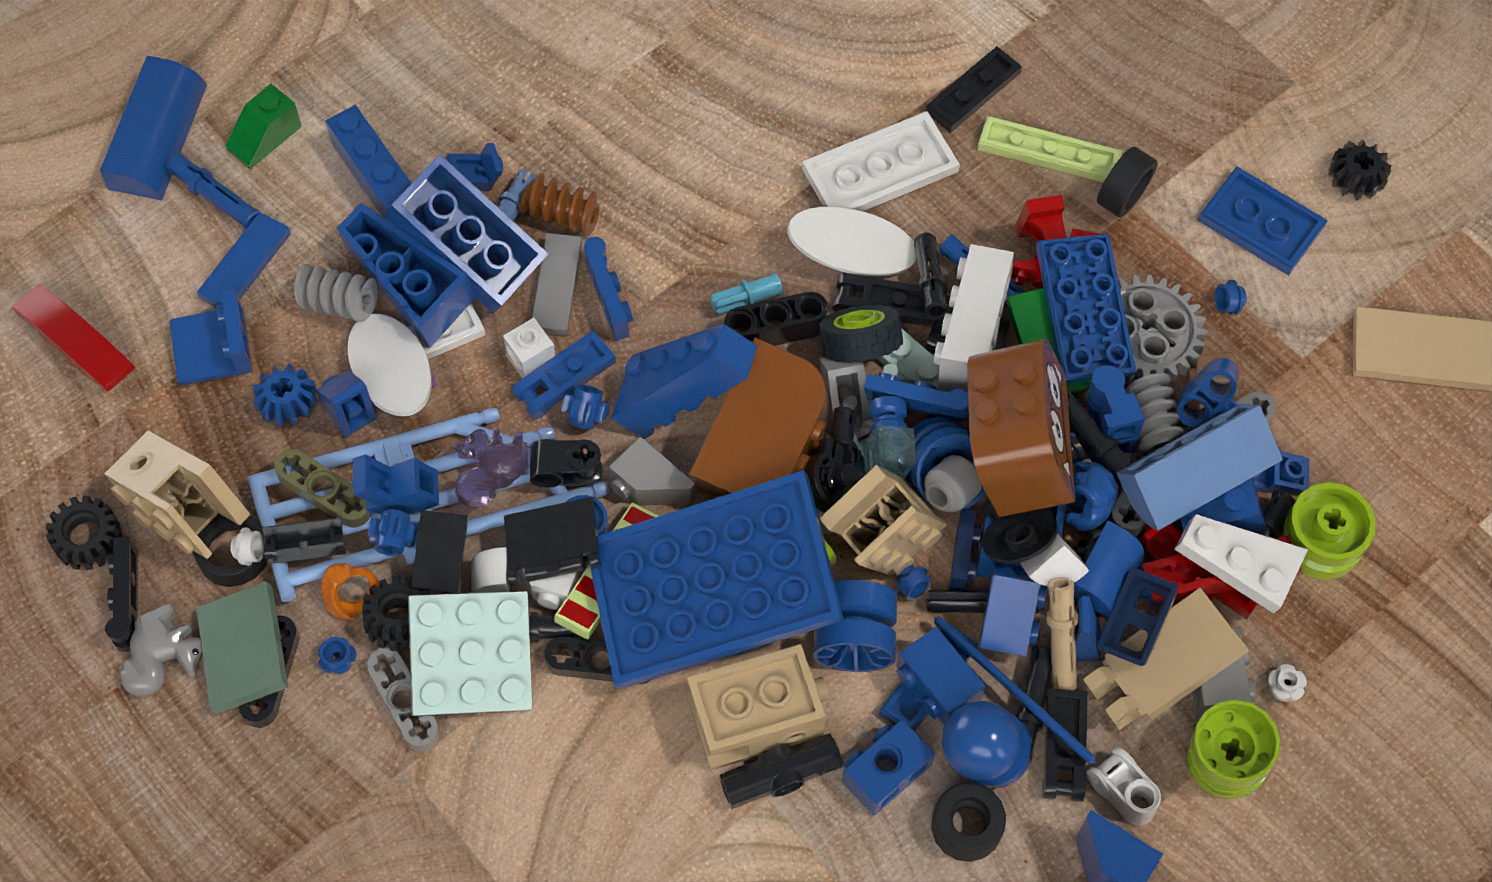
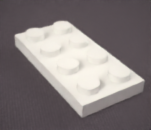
(881, 165)

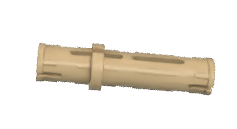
(1062, 622)

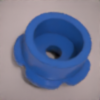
(1230, 297)
(913, 582)
(329, 648)

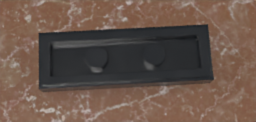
(973, 89)

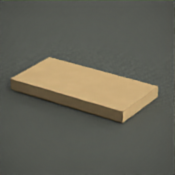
(1422, 348)

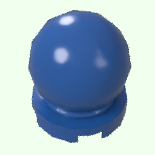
(986, 744)

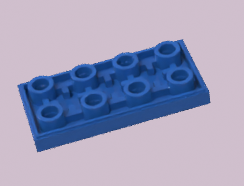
(1085, 305)

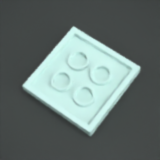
(469, 653)

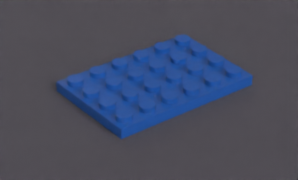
(714, 580)

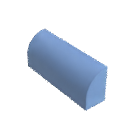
(1200, 465)

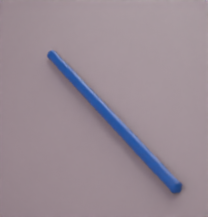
(1014, 690)

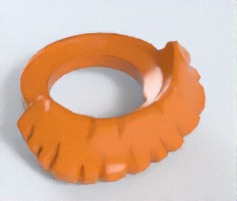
(334, 577)

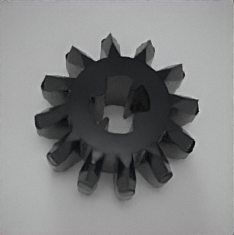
(1359, 170)

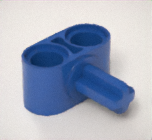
(1214, 397)

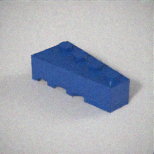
(411, 275)
(681, 377)

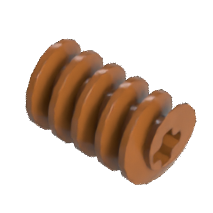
(560, 205)

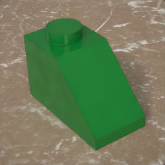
(263, 126)

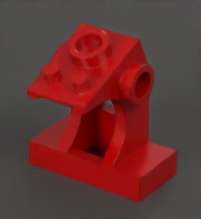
(1041, 221)

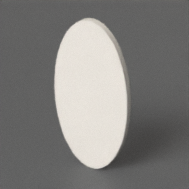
(852, 241)
(390, 364)

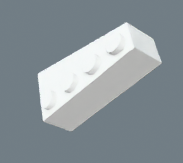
(975, 313)

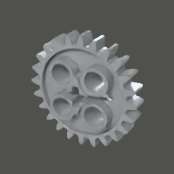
(1163, 308)

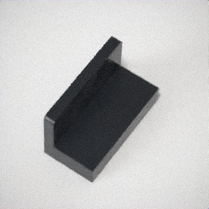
(440, 551)

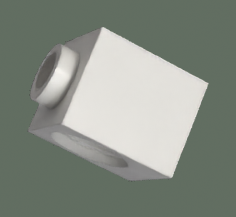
(528, 347)

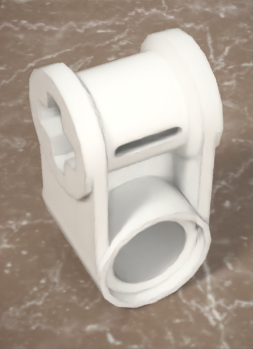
(1119, 781)

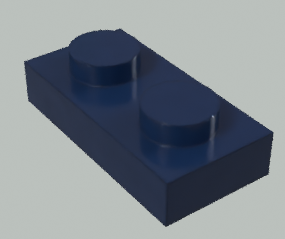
(967, 535)

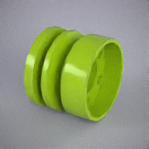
(1245, 731)

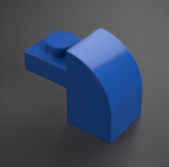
(402, 487)

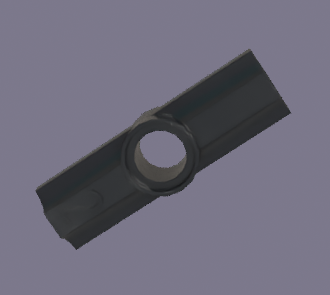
(781, 770)

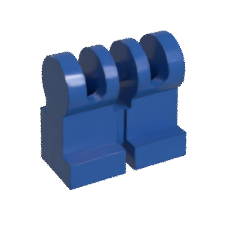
(1113, 409)

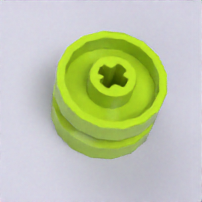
(1333, 527)

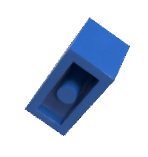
(347, 402)

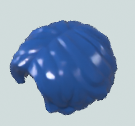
(1094, 496)

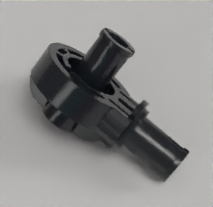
(841, 458)

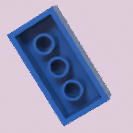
(468, 231)

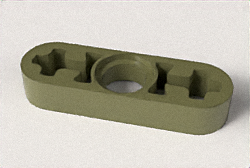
(317, 472)

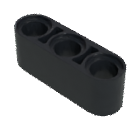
(785, 309)

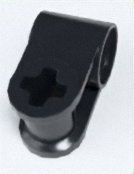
(561, 463)

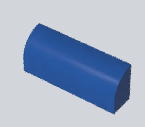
(152, 128)

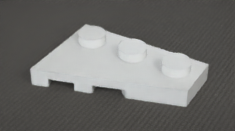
(1243, 559)

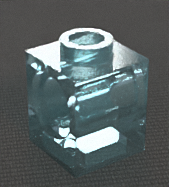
(890, 449)

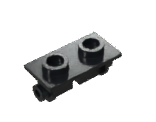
(304, 540)

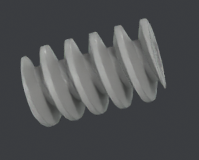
(335, 293)
(1157, 410)

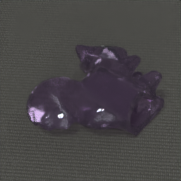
(497, 466)

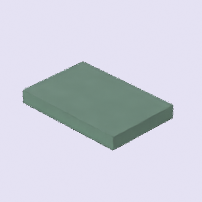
(241, 647)

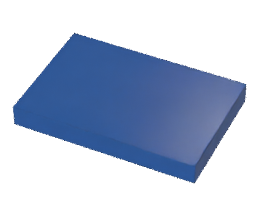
(1262, 220)

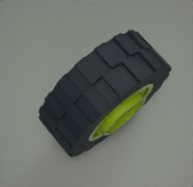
(861, 333)

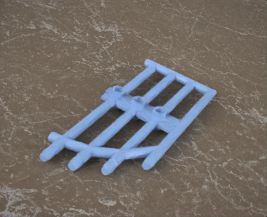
(390, 452)

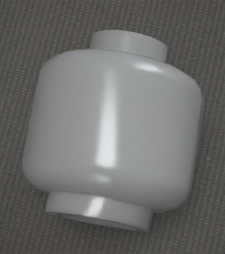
(952, 484)

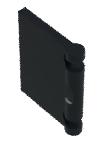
(552, 540)

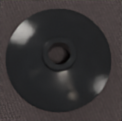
(1020, 536)

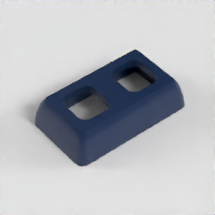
(1125, 614)

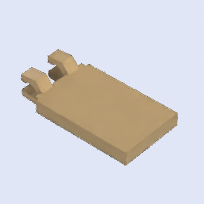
(1188, 653)

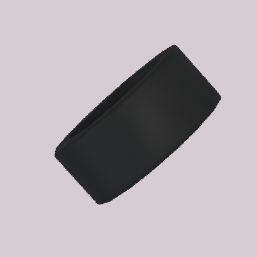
(1127, 181)
(231, 575)

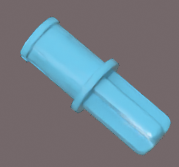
(746, 293)

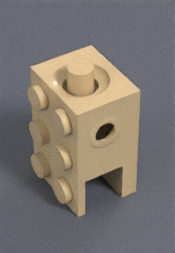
(163, 478)
(884, 521)
(757, 706)

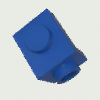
(480, 168)

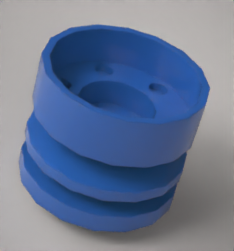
(939, 438)

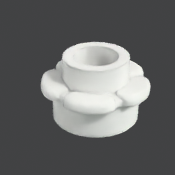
(247, 546)
(1280, 690)

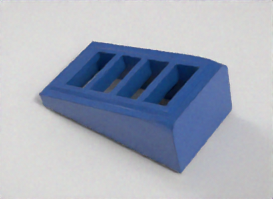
(1087, 631)

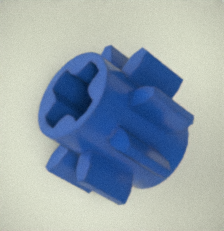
(585, 406)
(392, 532)

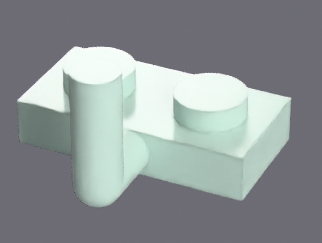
(911, 362)

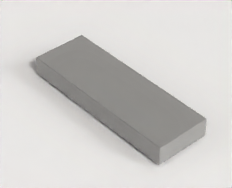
(557, 283)

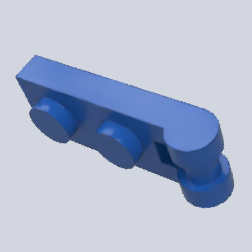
(607, 286)
(563, 373)
(920, 396)

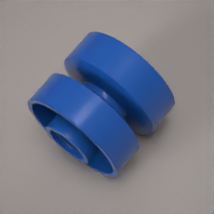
(865, 636)

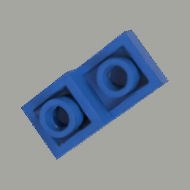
(1287, 475)

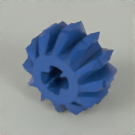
(284, 395)

